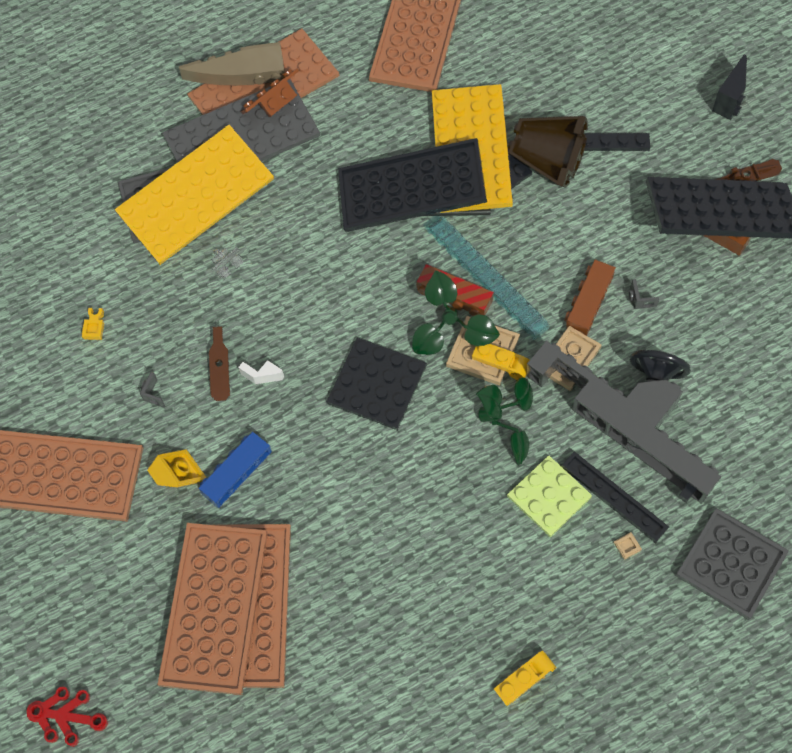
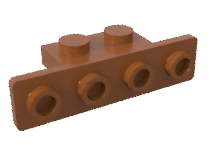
(275, 97)

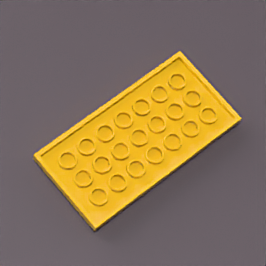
(478, 114)
(194, 194)

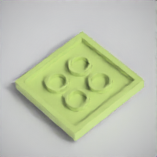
(549, 496)

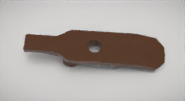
(757, 172)
(219, 375)

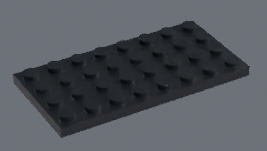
(412, 185)
(721, 207)

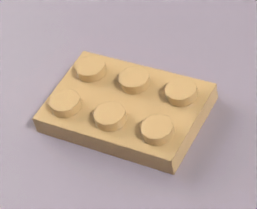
(580, 347)

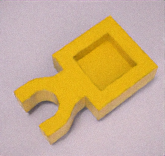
(94, 326)

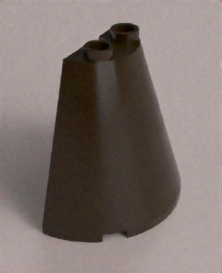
(551, 145)

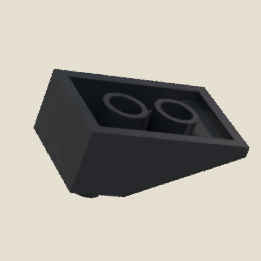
(731, 93)

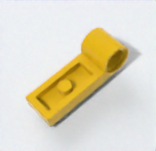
(502, 359)
(524, 678)

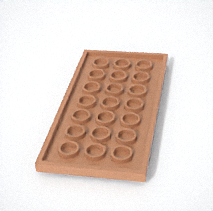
(415, 43)
(297, 52)
(68, 475)
(213, 609)
(269, 633)

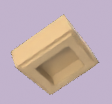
(627, 546)

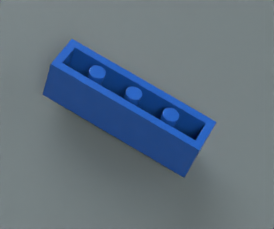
(235, 469)

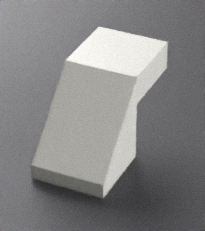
(267, 373)

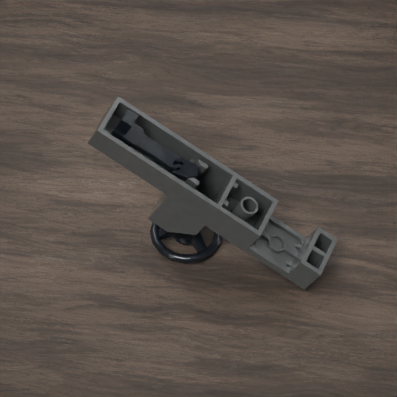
(634, 419)

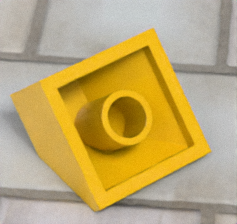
(175, 469)

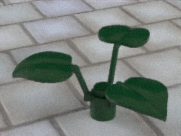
(428, 340)
(491, 412)

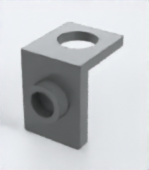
(635, 297)
(146, 389)

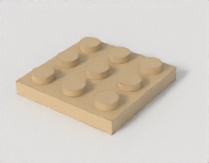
(462, 361)

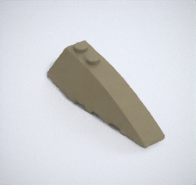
(246, 67)

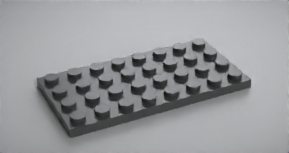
(261, 133)

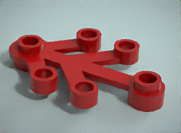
(63, 715)

